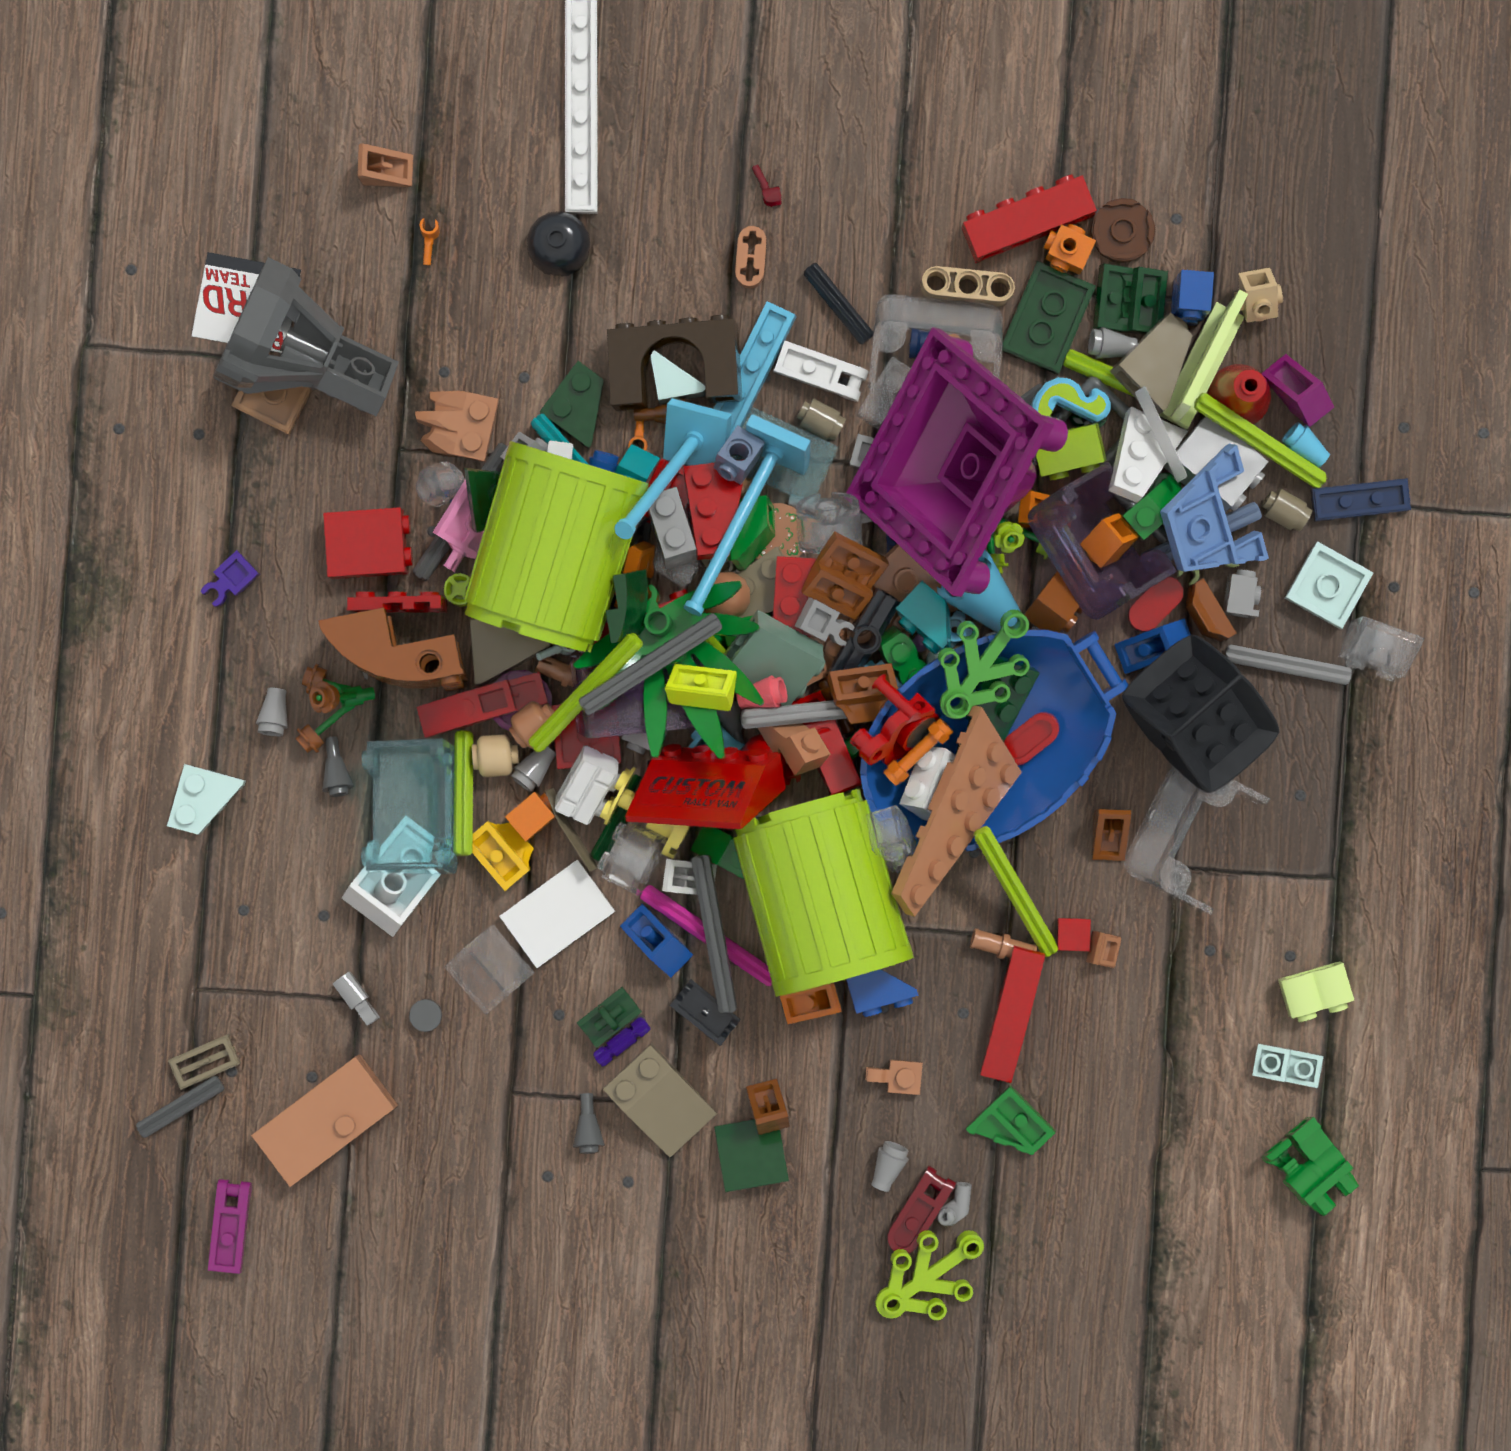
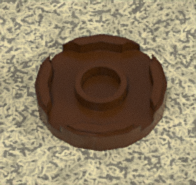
(1123, 230)

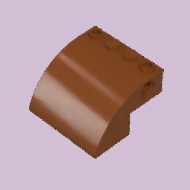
(371, 645)

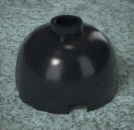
(558, 243)

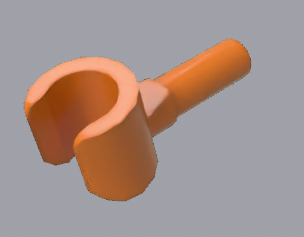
(429, 237)
(639, 434)

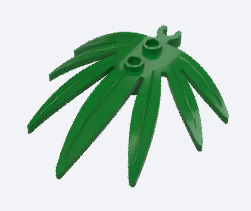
(660, 627)

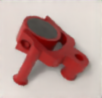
(900, 731)

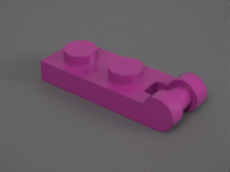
(229, 1227)

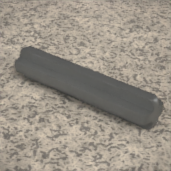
(180, 1106)

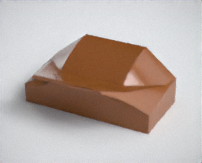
(1207, 612)
(854, 691)

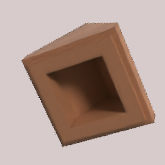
(1103, 949)

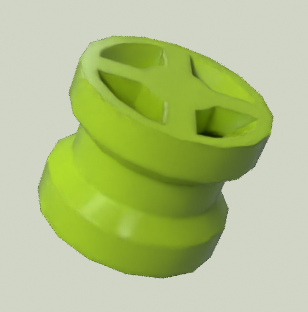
(455, 586)

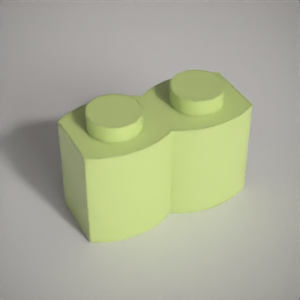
(1316, 990)

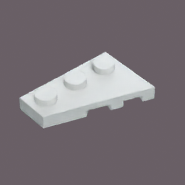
(1139, 455)

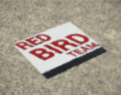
(223, 295)

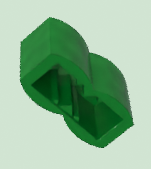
(901, 653)

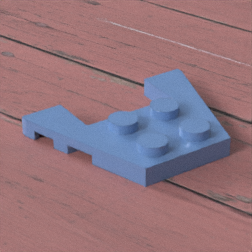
(1198, 521)

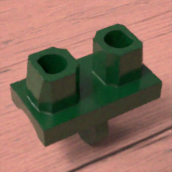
(609, 1017)

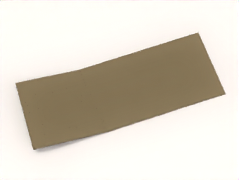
(571, 834)

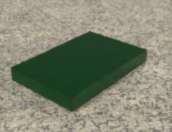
(1047, 318)

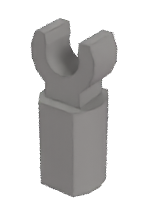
(356, 997)

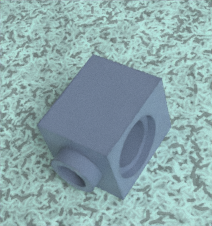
(743, 444)

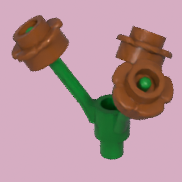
(324, 698)

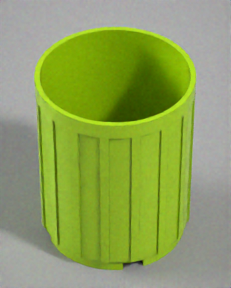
(551, 548)
(820, 894)

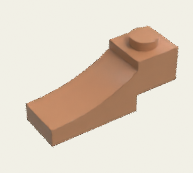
(798, 744)

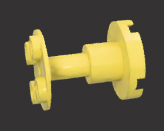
(674, 833)

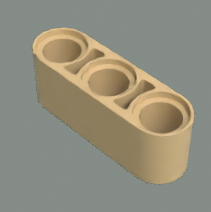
(982, 279)

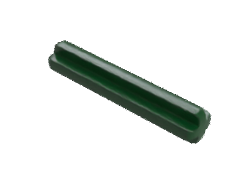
(605, 840)

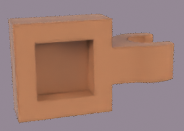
(901, 1077)

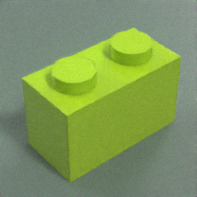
(1082, 450)

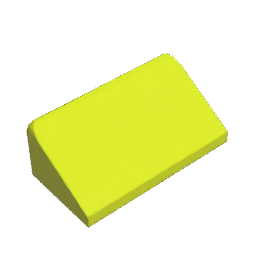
(701, 687)

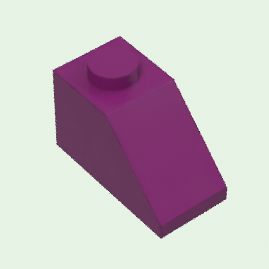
(1298, 390)

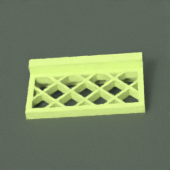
(1204, 360)

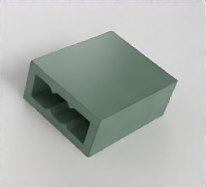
(779, 653)

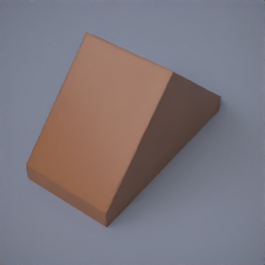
(384, 167)

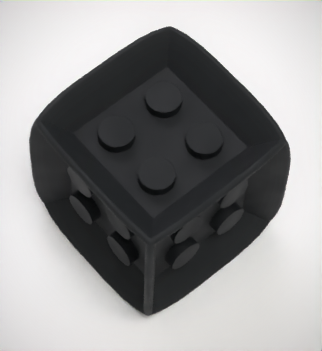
(1201, 713)

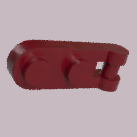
(919, 1211)

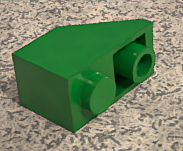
(755, 534)

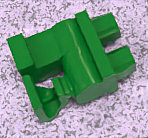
(1320, 1172)

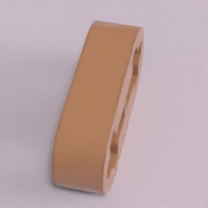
(743, 257)

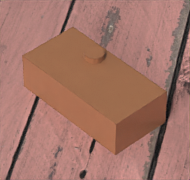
(324, 1120)

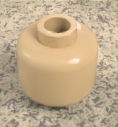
(494, 755)

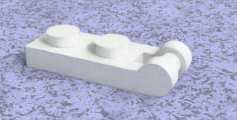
(820, 370)

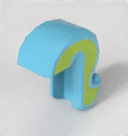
(1070, 396)

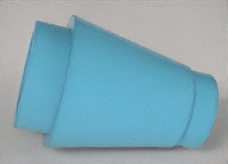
(1306, 444)

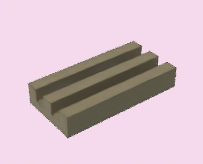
(230, 1050)

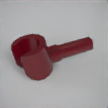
(771, 195)

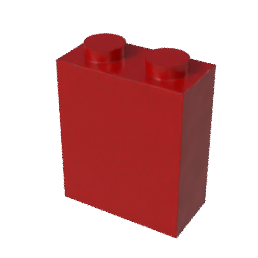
(367, 543)

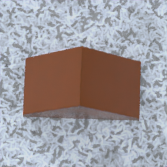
(1110, 834)
(768, 1106)

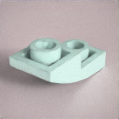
(1288, 1065)

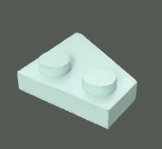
(200, 798)

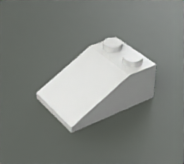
(388, 897)

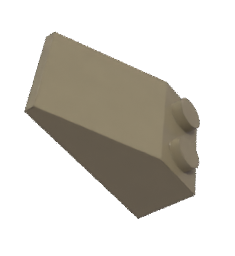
(659, 1100)

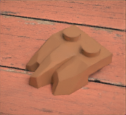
(459, 424)

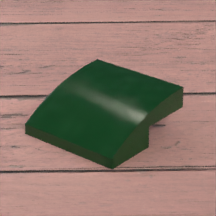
(1129, 298)
(631, 598)
(750, 1158)

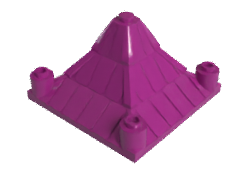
(952, 462)

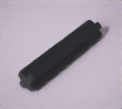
(838, 303)

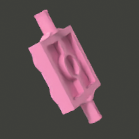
(457, 530)

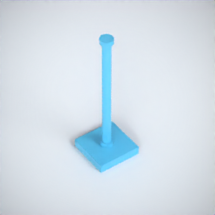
(691, 438)
(781, 448)

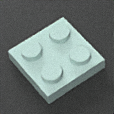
(1328, 585)

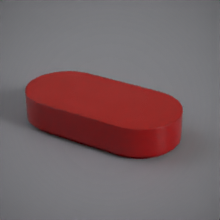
(1155, 604)
(1032, 737)

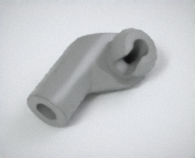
(957, 1207)

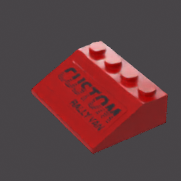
(706, 791)

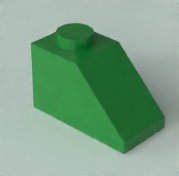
(1146, 515)

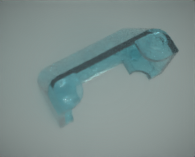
(411, 807)

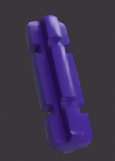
(621, 1041)

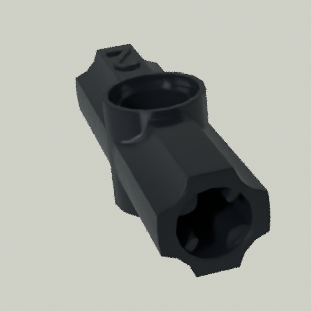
(874, 618)

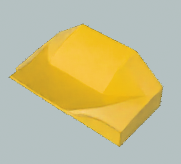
(502, 852)

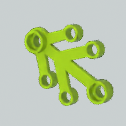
(926, 1278)

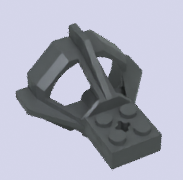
(312, 351)

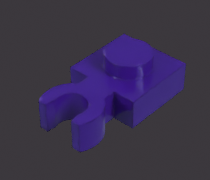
(233, 575)

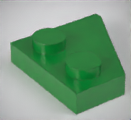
(1013, 1123)

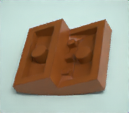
(844, 575)

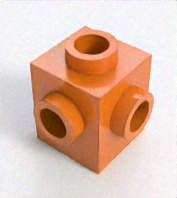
(1076, 240)

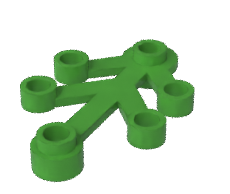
(981, 668)

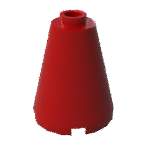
(1242, 391)

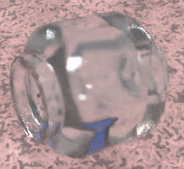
(439, 483)

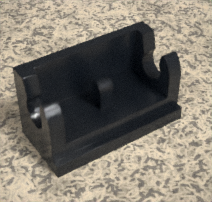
(702, 1011)

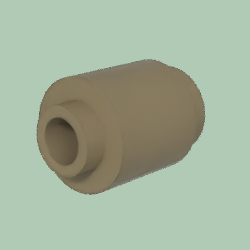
(820, 419)
(1286, 510)

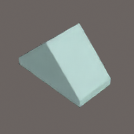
(673, 381)

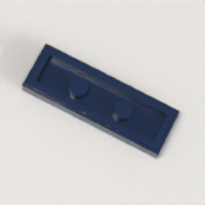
(1360, 500)

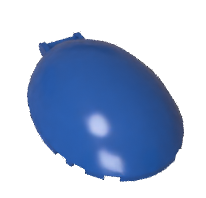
(1057, 771)

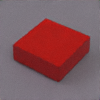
(1073, 934)

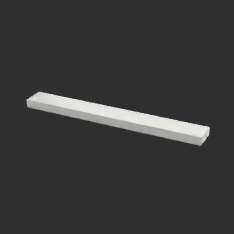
(581, 107)

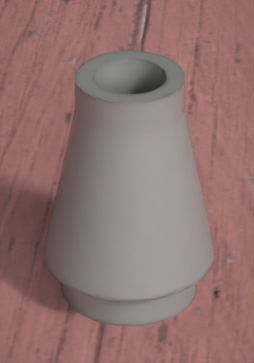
(1109, 344)
(273, 714)
(533, 768)
(889, 1164)

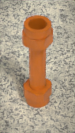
(938, 732)

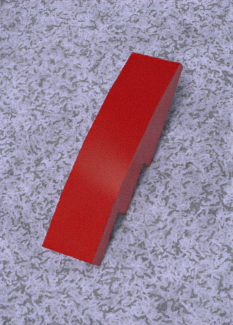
(1012, 1014)

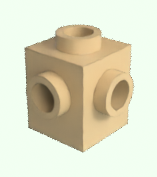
(1262, 295)

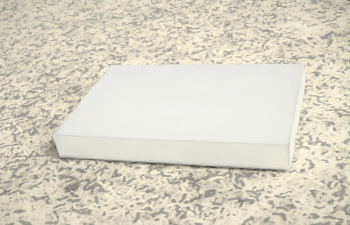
(557, 913)

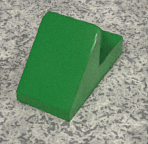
(720, 848)

